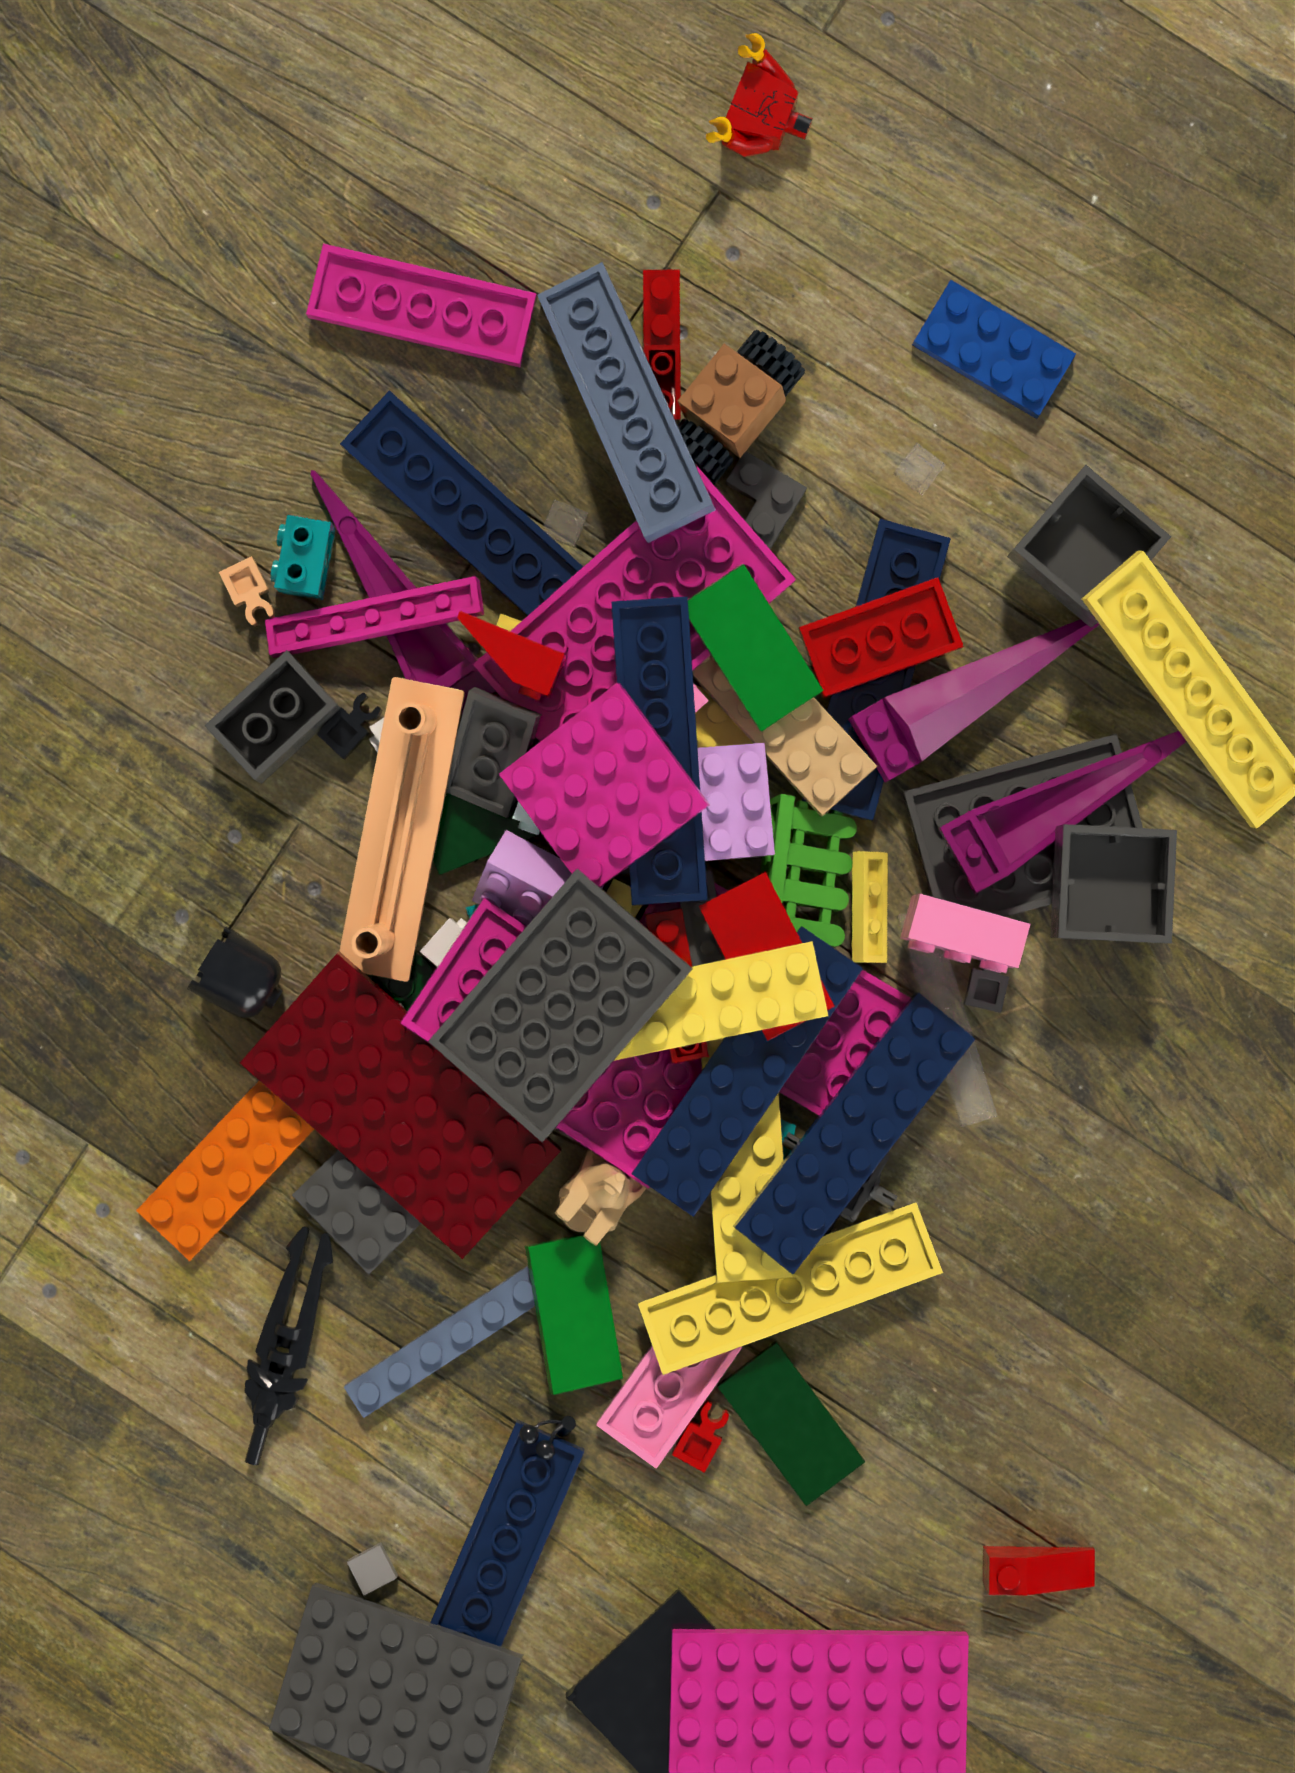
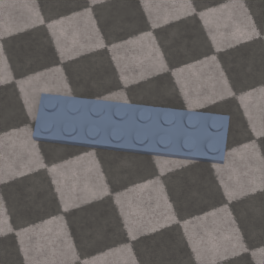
(626, 403)

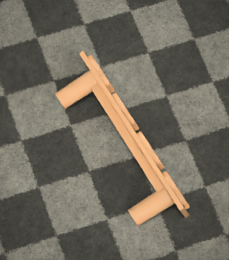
(401, 827)

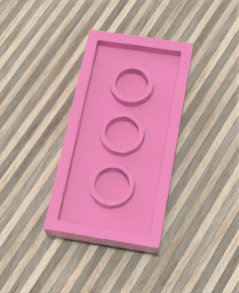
(657, 1407)

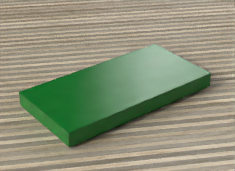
(752, 647)
(573, 1314)

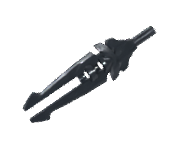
(272, 1382)

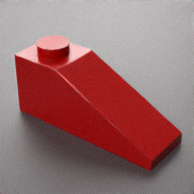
(522, 659)
(1037, 1569)

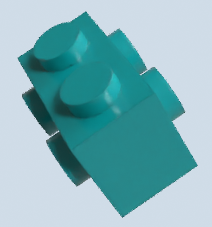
(308, 557)

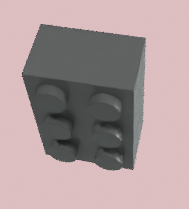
(273, 717)

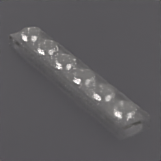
(967, 1078)

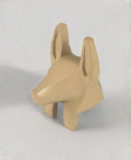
(596, 1198)

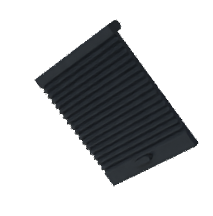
(631, 1686)

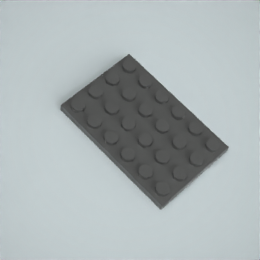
(1032, 882)
(560, 1005)
(393, 1688)

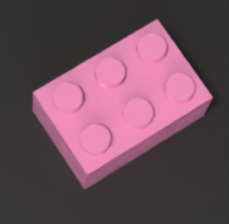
(964, 933)

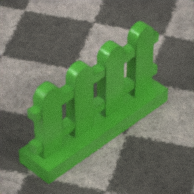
(799, 856)

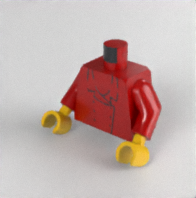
(761, 106)

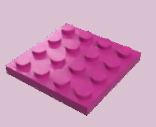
(604, 787)

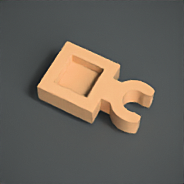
(246, 586)

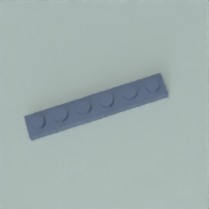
(442, 1343)

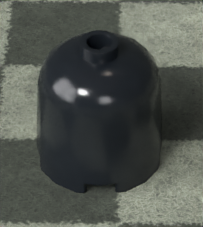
(238, 976)

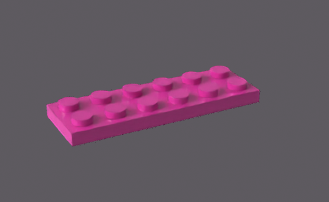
(421, 305)

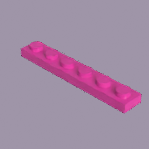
(374, 617)

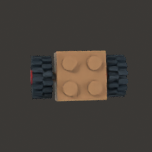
(735, 400)

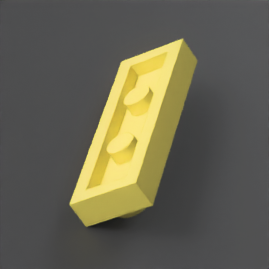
(869, 907)

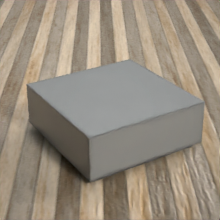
(372, 1568)

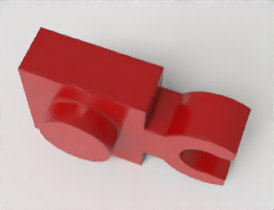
(698, 1441)

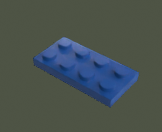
(993, 349)

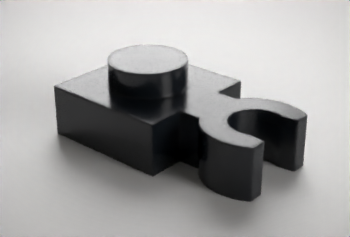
(345, 730)

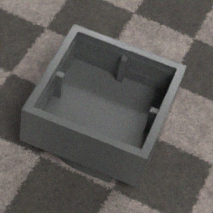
(1084, 540)
(1113, 883)

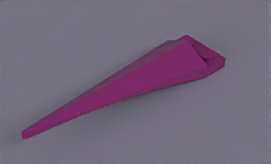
(424, 654)
(924, 717)
(1012, 830)

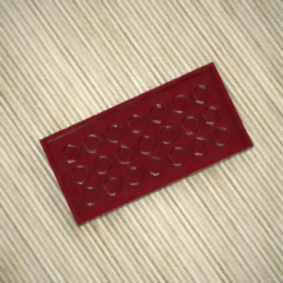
(397, 1106)

